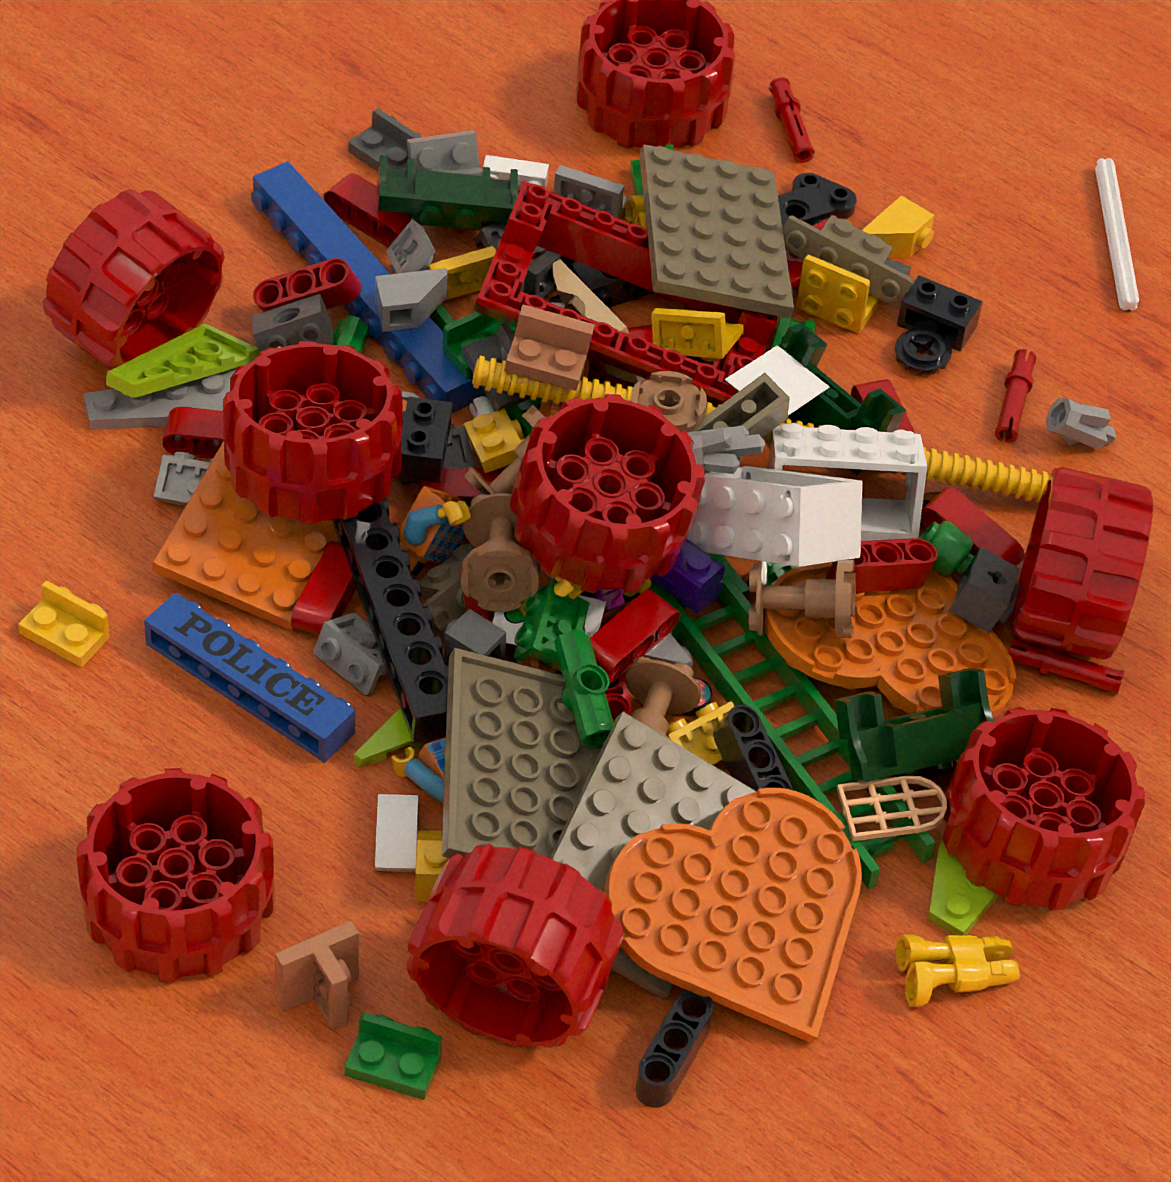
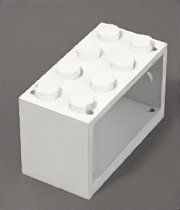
(862, 450)
(778, 516)

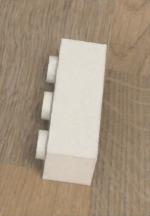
(527, 171)

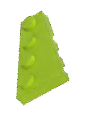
(181, 360)

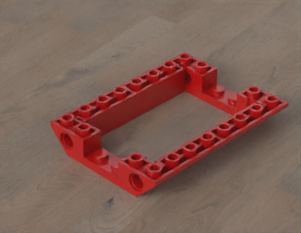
(620, 251)

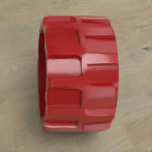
(655, 71)
(132, 278)
(312, 432)
(606, 493)
(1083, 563)
(1042, 808)
(163, 816)
(514, 946)

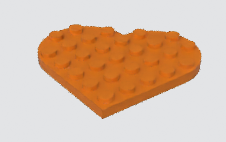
(896, 643)
(743, 907)

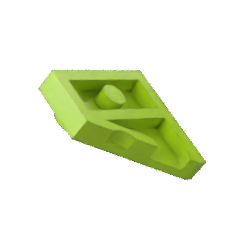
(955, 900)

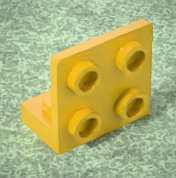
(835, 294)
(694, 332)

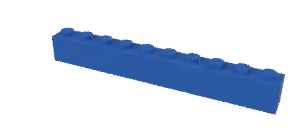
(320, 236)

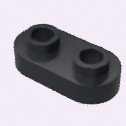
(839, 197)

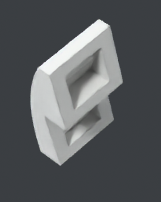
(396, 833)

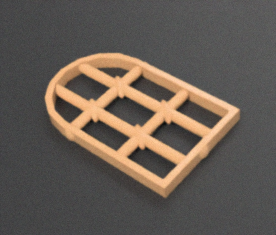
(880, 816)

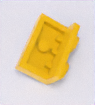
(494, 439)

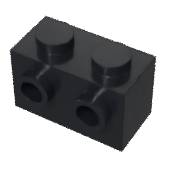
(941, 310)
(425, 438)

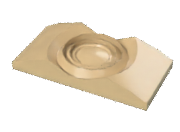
(586, 303)

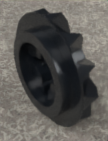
(919, 341)

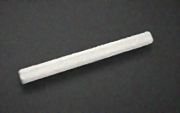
(1117, 234)

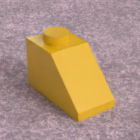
(903, 227)
(428, 862)

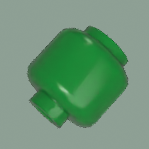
(952, 547)

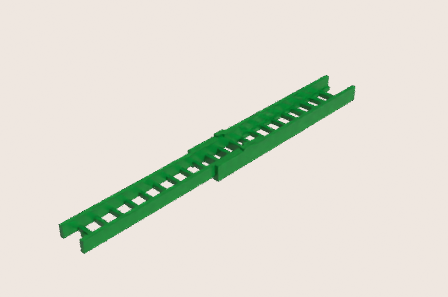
(736, 605)

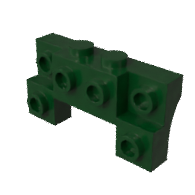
(446, 197)
(835, 404)
(916, 739)

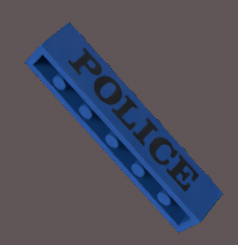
(250, 677)

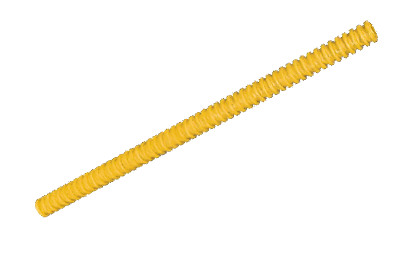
(939, 465)

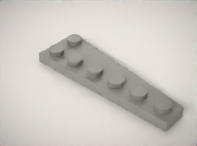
(115, 411)

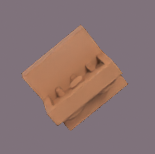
(549, 347)
(320, 972)

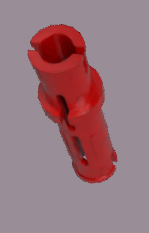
(788, 111)
(1017, 385)
(1065, 666)

